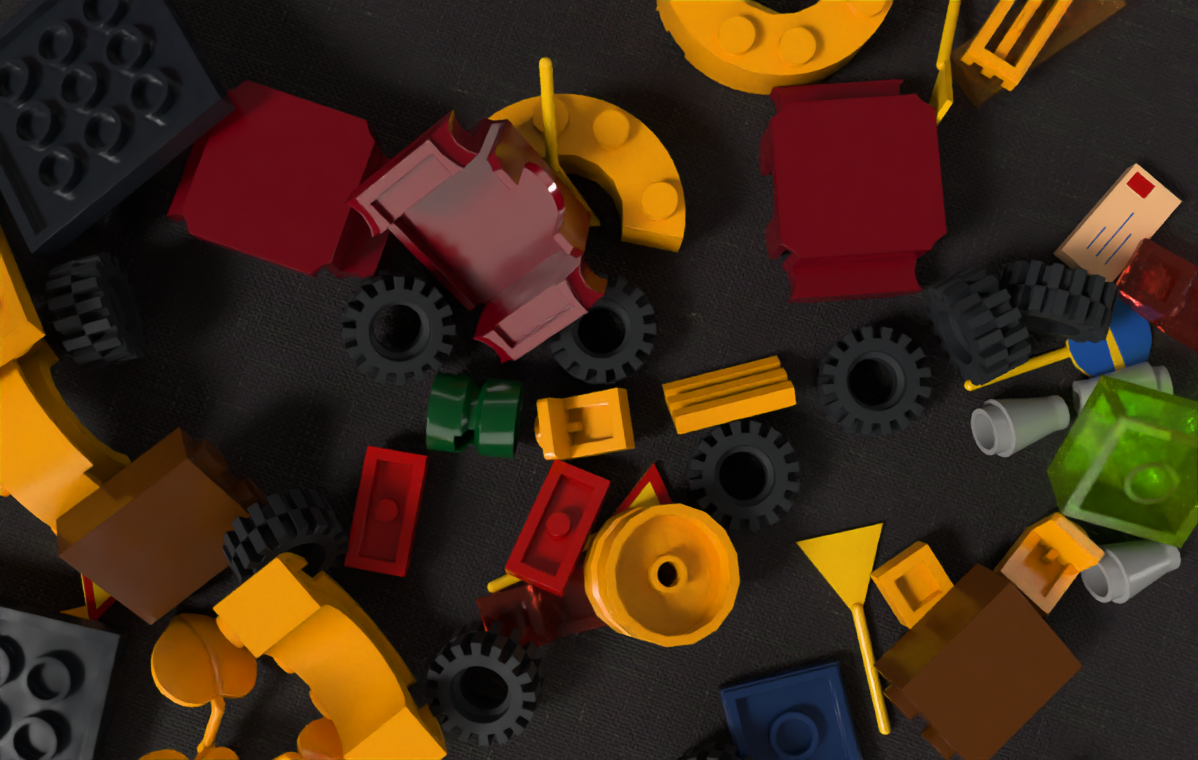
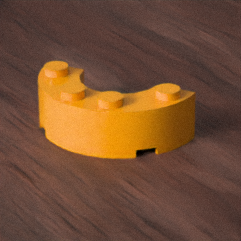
(768, 50)
(617, 154)
(44, 449)
(338, 653)

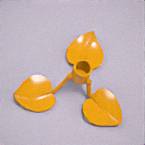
(200, 665)

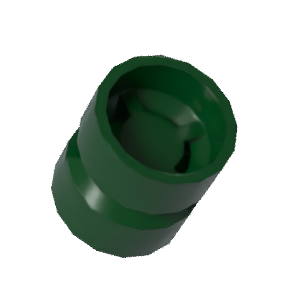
(474, 415)

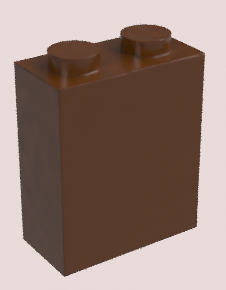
(158, 525)
(976, 666)

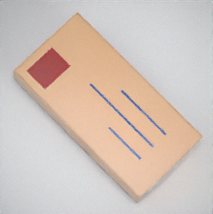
(1117, 223)

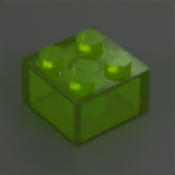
(1131, 462)

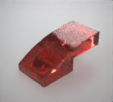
(1162, 291)
(539, 612)

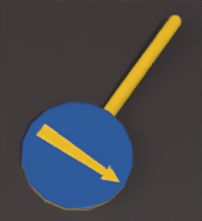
(1125, 345)

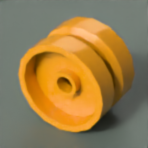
(696, 574)

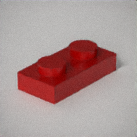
(387, 511)
(558, 527)

